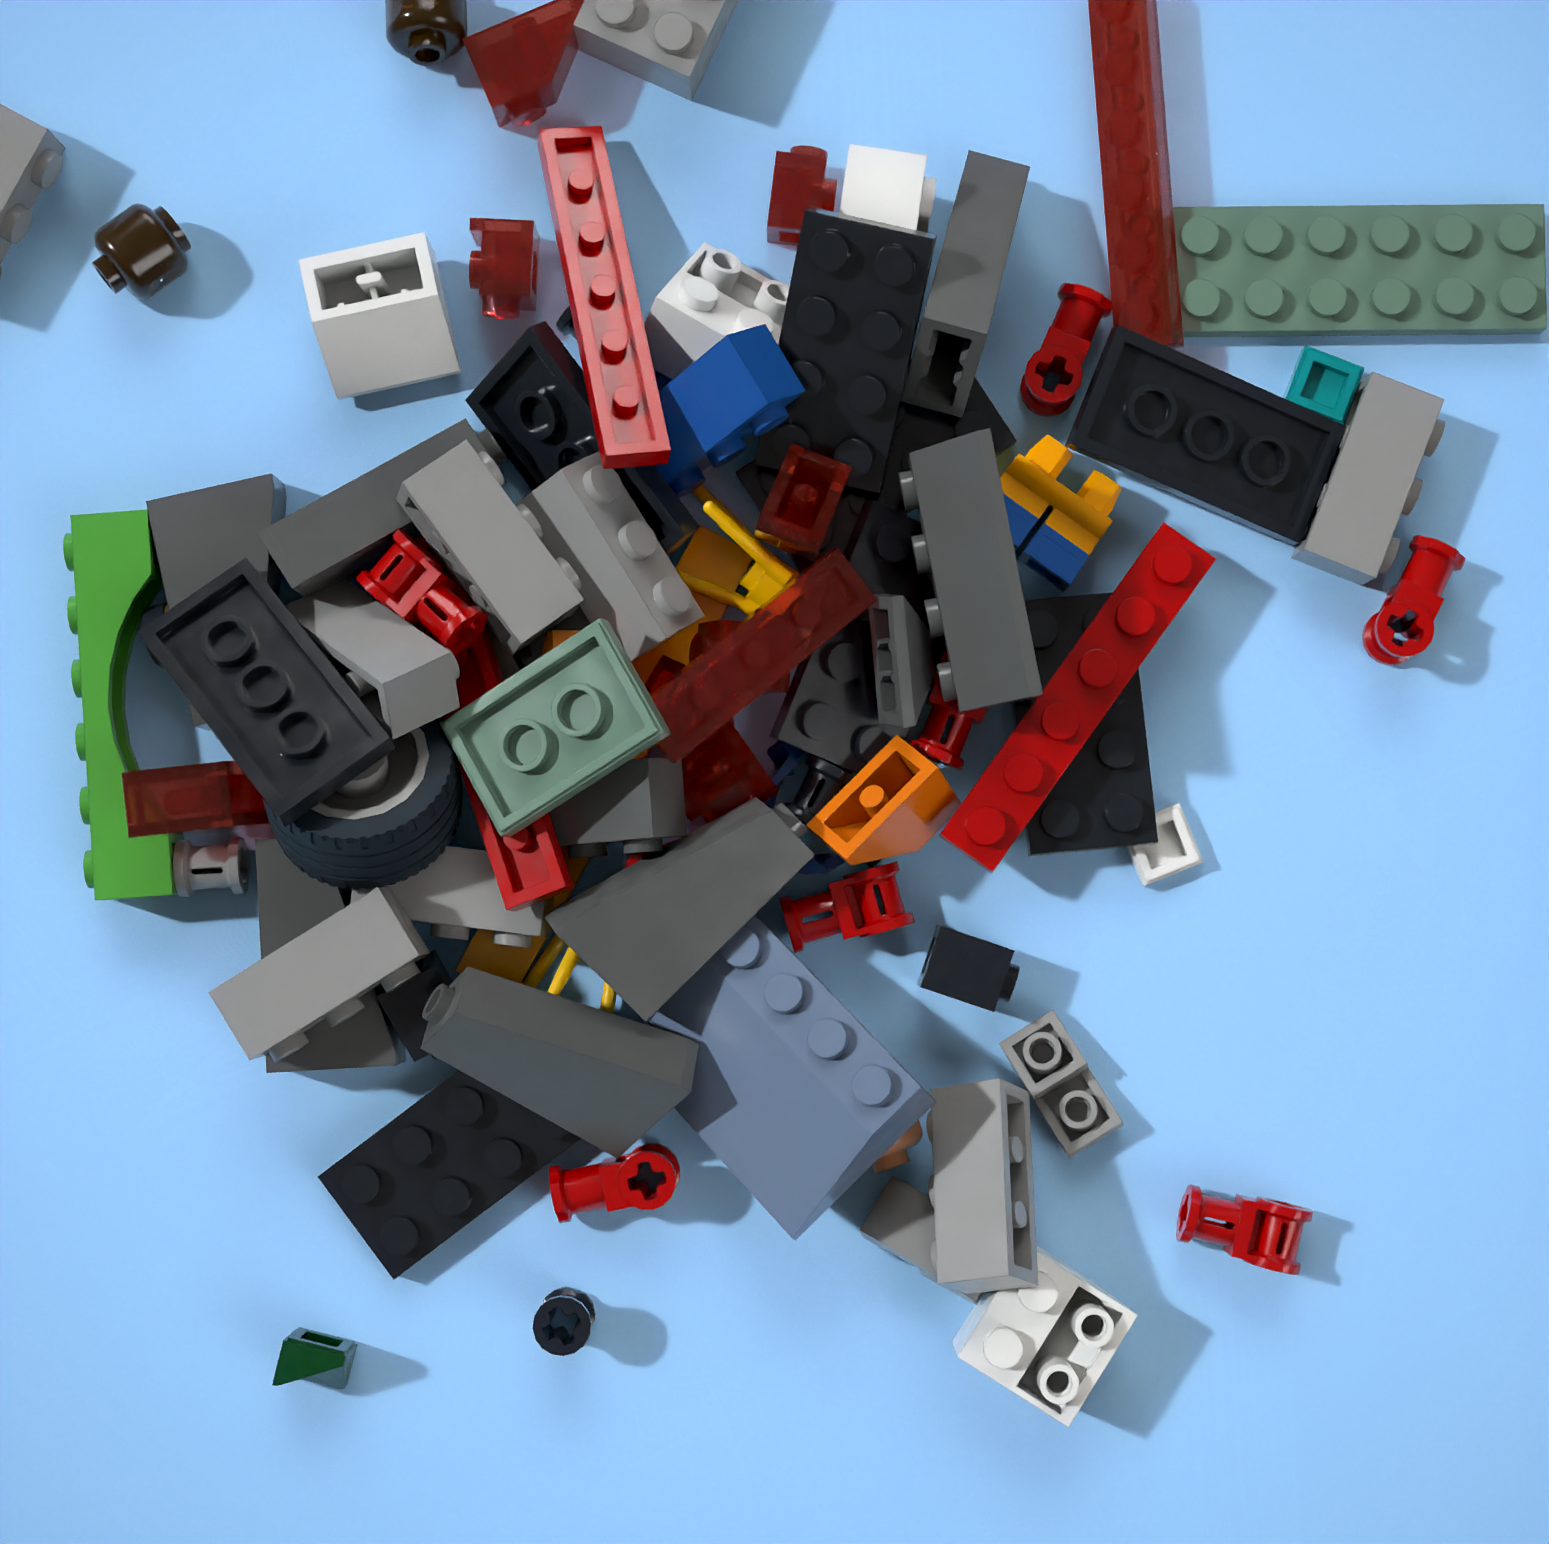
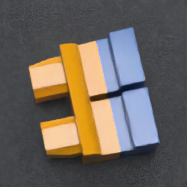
(1073, 521)

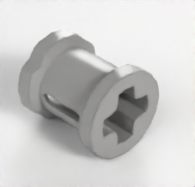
(211, 867)

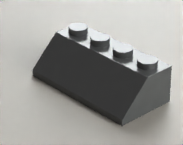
(972, 573)

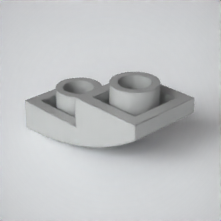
(1061, 1084)
(905, 1226)

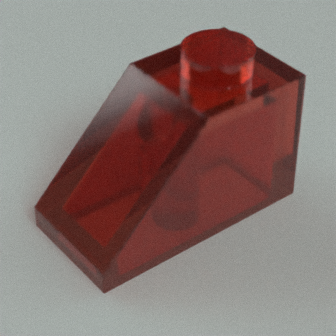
(525, 61)
(802, 502)
(191, 800)

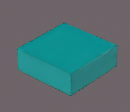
(1324, 383)

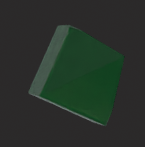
(315, 1359)

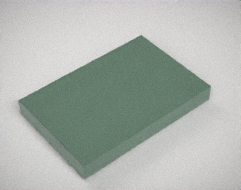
(555, 728)

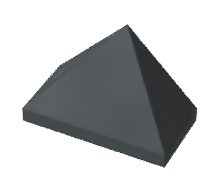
(902, 659)

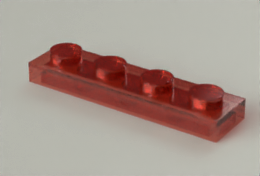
(759, 652)

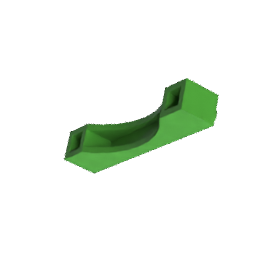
(114, 583)

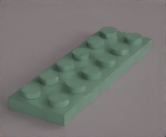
(1361, 270)

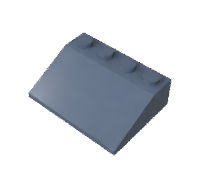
(786, 1078)

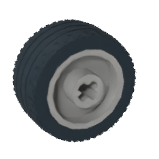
(383, 820)

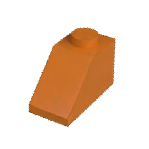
(887, 807)

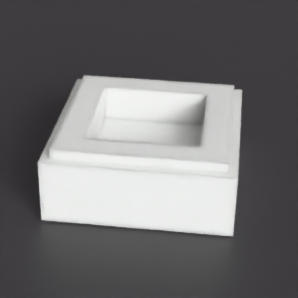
(1172, 853)

